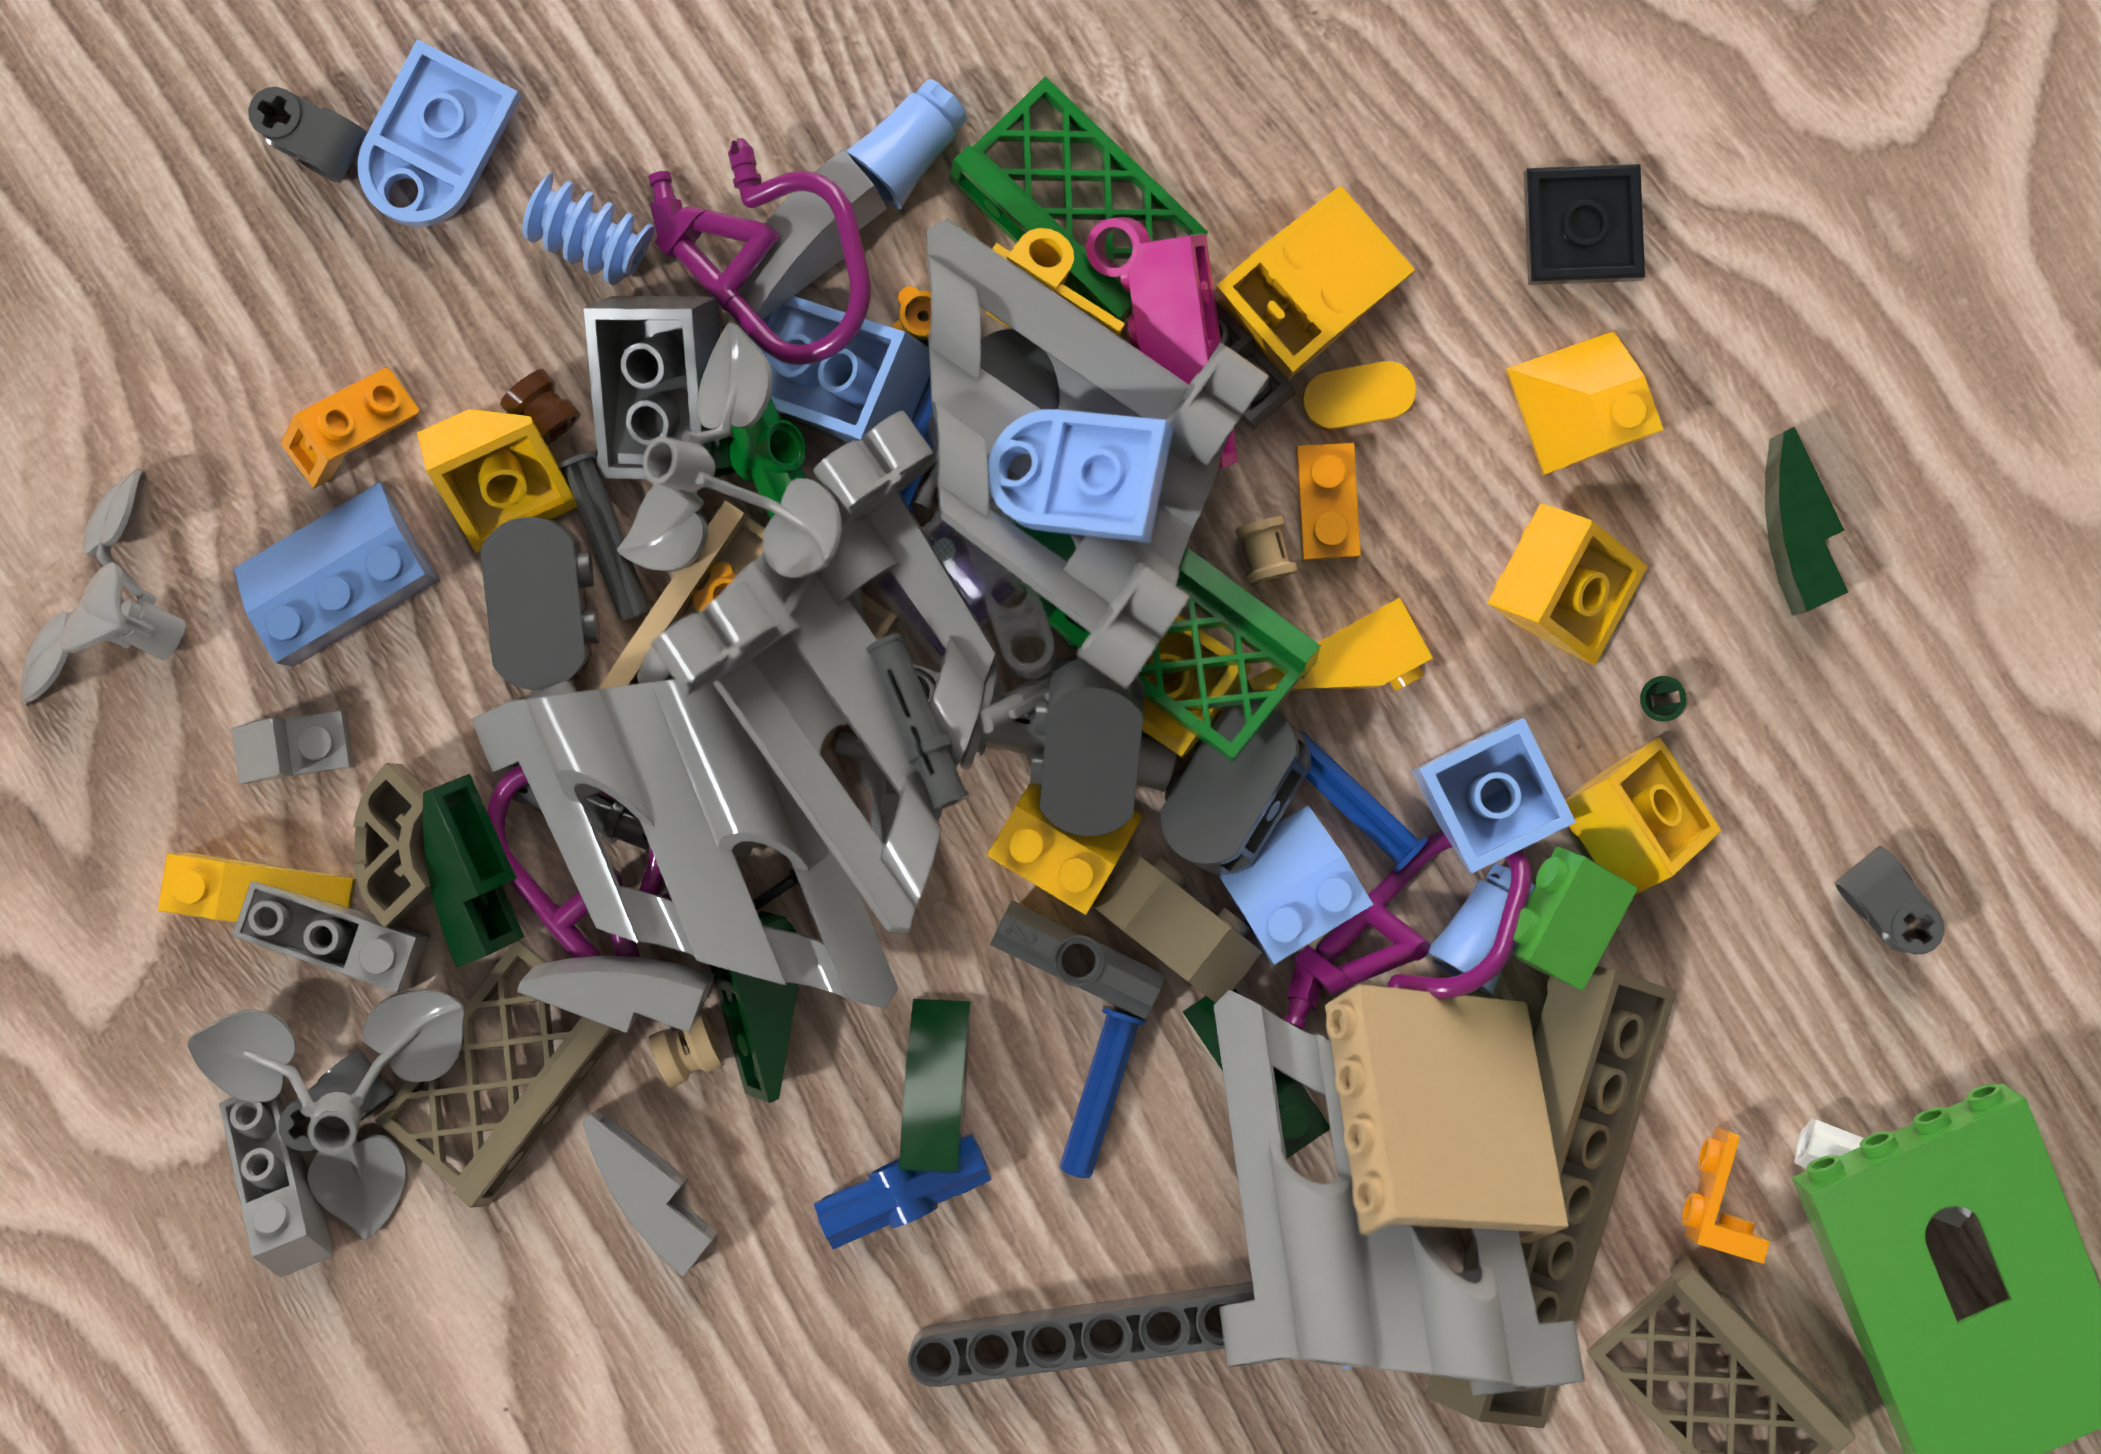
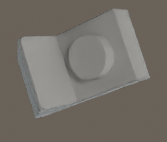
(292, 746)

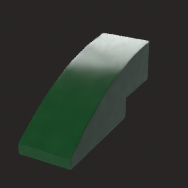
(1798, 523)
(467, 872)
(935, 1086)

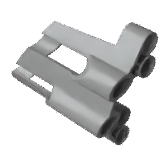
(1109, 585)
(799, 665)
(698, 793)
(1353, 1295)

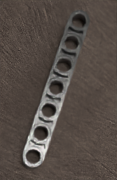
(1075, 1324)

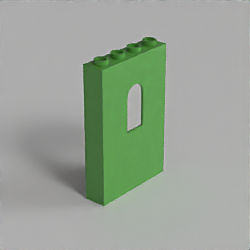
(2008, 1375)

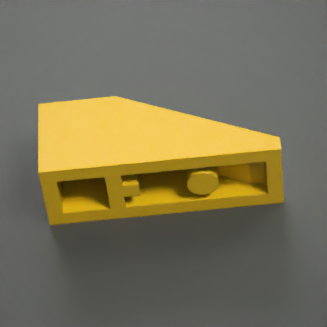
(1362, 655)
(218, 886)

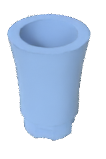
(909, 141)
(1474, 927)

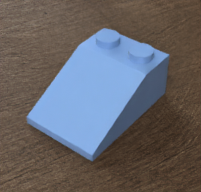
(856, 387)

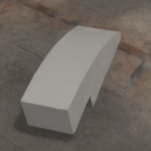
(808, 237)
(621, 988)
(646, 1191)

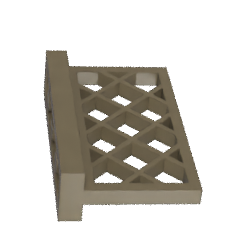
(528, 1115)
(1745, 1343)

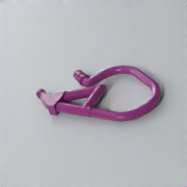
(681, 227)
(562, 919)
(1315, 966)

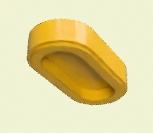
(1359, 395)

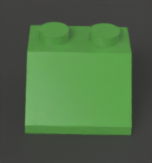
(1570, 917)

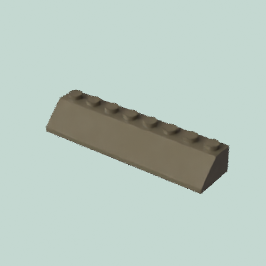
(1594, 1075)

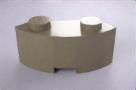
(391, 846)
(1178, 928)

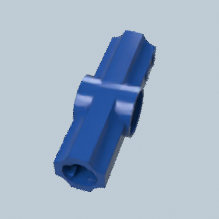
(896, 1196)

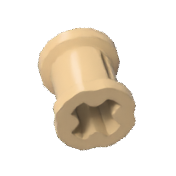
(1266, 550)

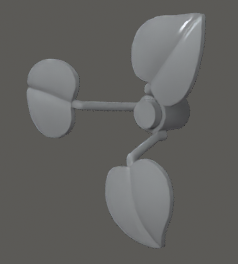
(668, 526)
(100, 611)
(348, 1177)

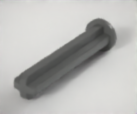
(605, 535)

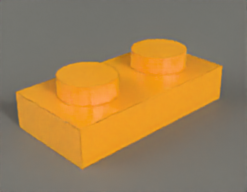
(1328, 501)

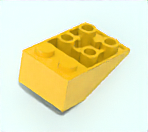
(1312, 282)

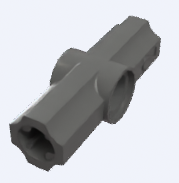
(1113, 976)

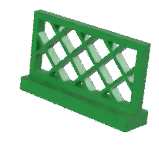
(1017, 213)
(1250, 623)

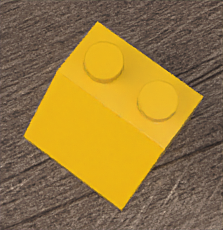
(1568, 583)
(1642, 817)
(1056, 860)

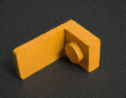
(345, 422)
(1700, 1210)

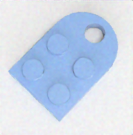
(436, 131)
(1085, 475)

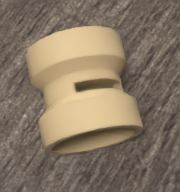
(684, 1052)

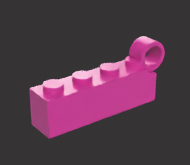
(1170, 300)

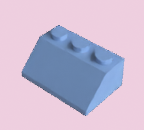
(332, 576)

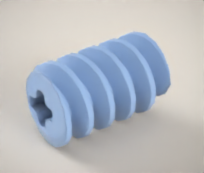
(584, 233)

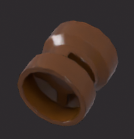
(535, 398)

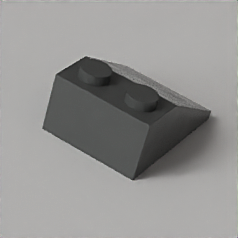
(646, 373)

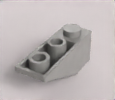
(331, 937)
(278, 1209)

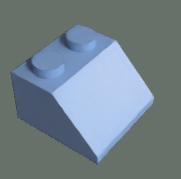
(1493, 795)
(1296, 887)

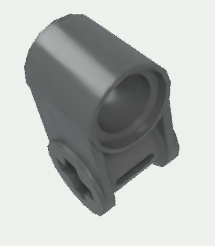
(313, 134)
(1885, 895)
(343, 1078)

